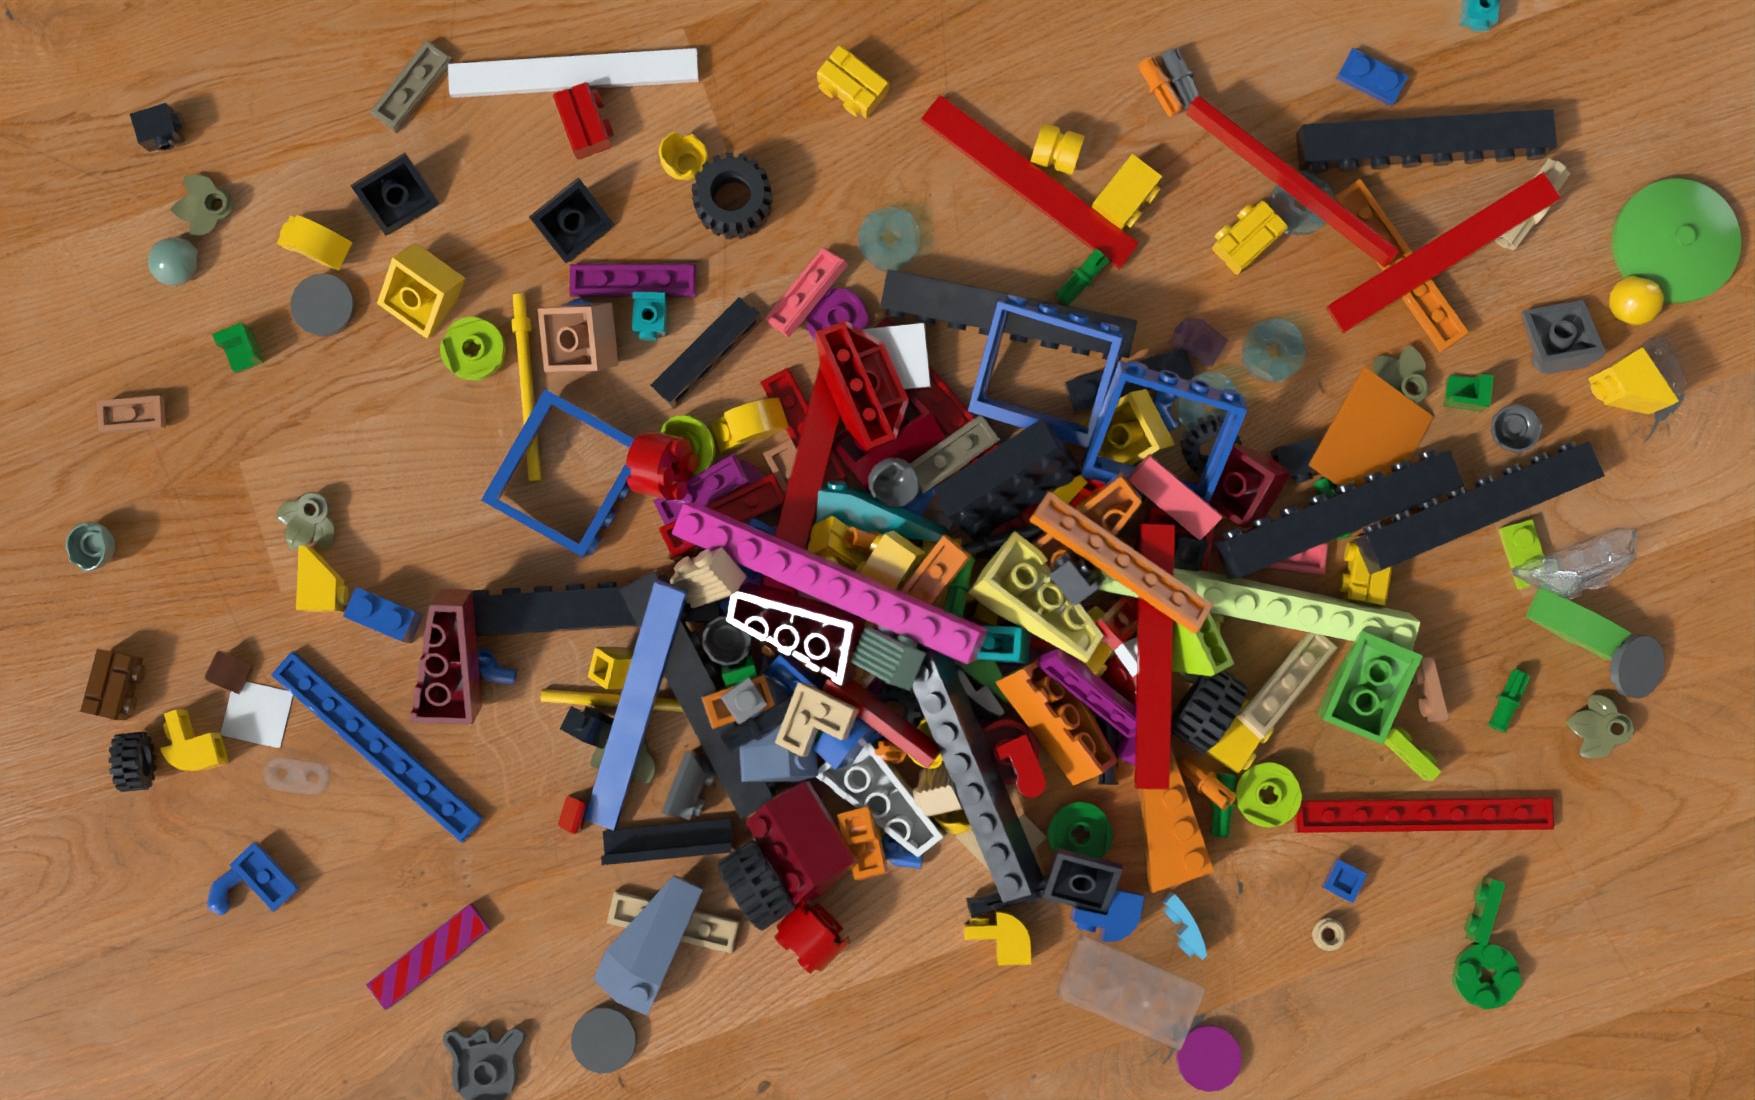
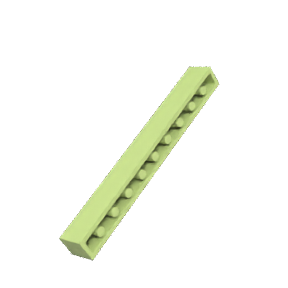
(1291, 607)

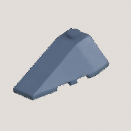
(769, 761)
(643, 952)

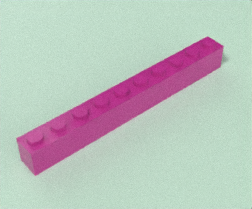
(831, 582)

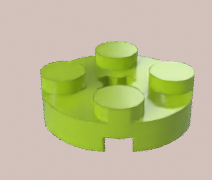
(457, 340)
(1284, 785)

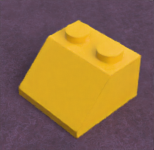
(420, 289)
(1633, 384)
(1134, 430)

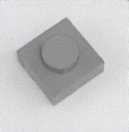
(743, 700)

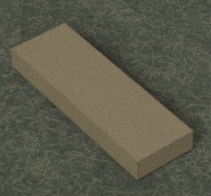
(411, 86)
(954, 453)

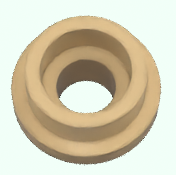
(1338, 934)

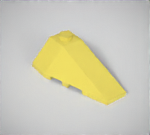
(1021, 591)

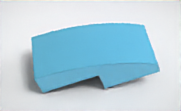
(1189, 933)

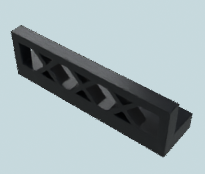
(706, 352)
(667, 841)

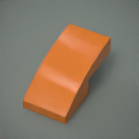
(864, 840)

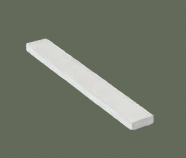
(568, 71)

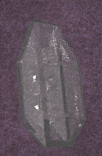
(1582, 564)

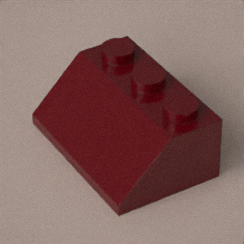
(915, 437)
(802, 843)

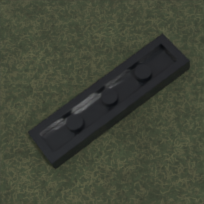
(1084, 390)

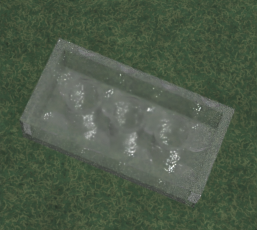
(1130, 991)

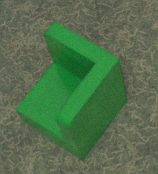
(239, 347)
(1468, 393)

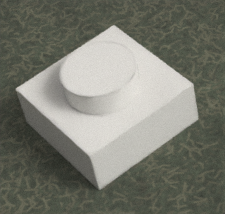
(1128, 655)

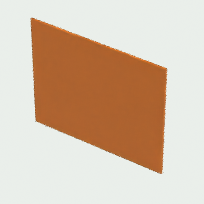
(1370, 431)

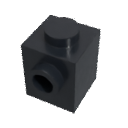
(158, 127)
(1297, 459)

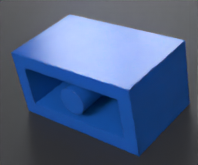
(383, 615)

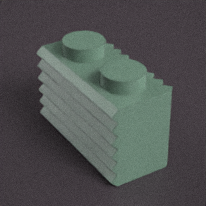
(888, 657)

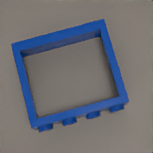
(1025, 417)
(519, 449)
(1105, 469)

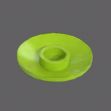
(698, 433)

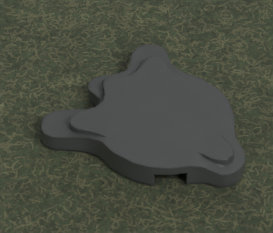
(484, 1066)

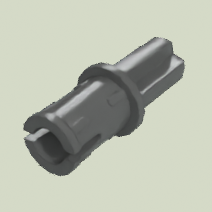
(1180, 75)

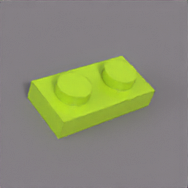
(1521, 546)
(1419, 761)

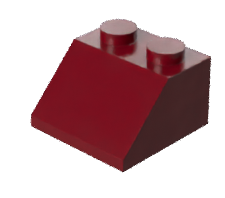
(1248, 485)

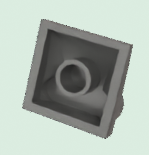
(1562, 337)
(688, 786)

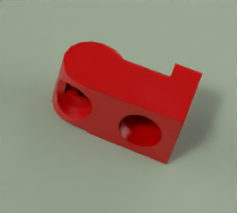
(1030, 778)

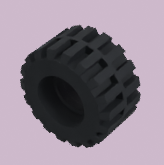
(724, 172)
(1208, 710)
(755, 886)

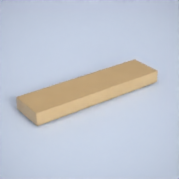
(1286, 683)
(702, 930)

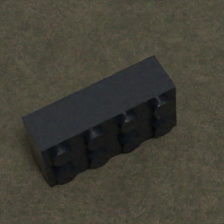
(1008, 480)

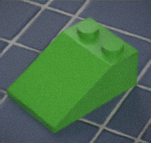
(1369, 686)

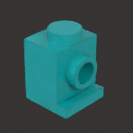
(1477, 17)
(649, 329)

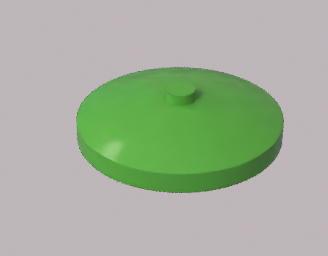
(1677, 238)

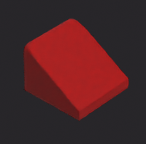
(573, 814)

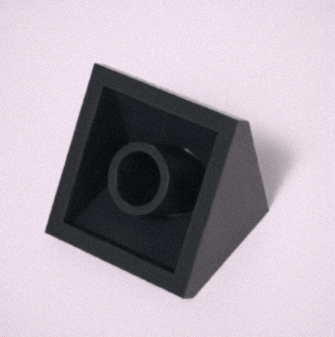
(395, 194)
(571, 220)
(1081, 881)

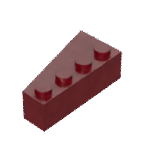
(800, 627)
(449, 666)

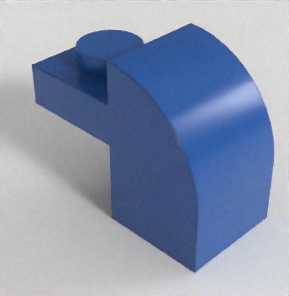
(844, 752)
(1119, 920)

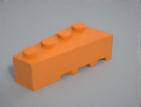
(1107, 507)
(1058, 721)
(1171, 835)

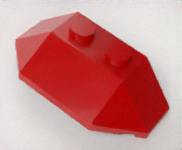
(862, 383)

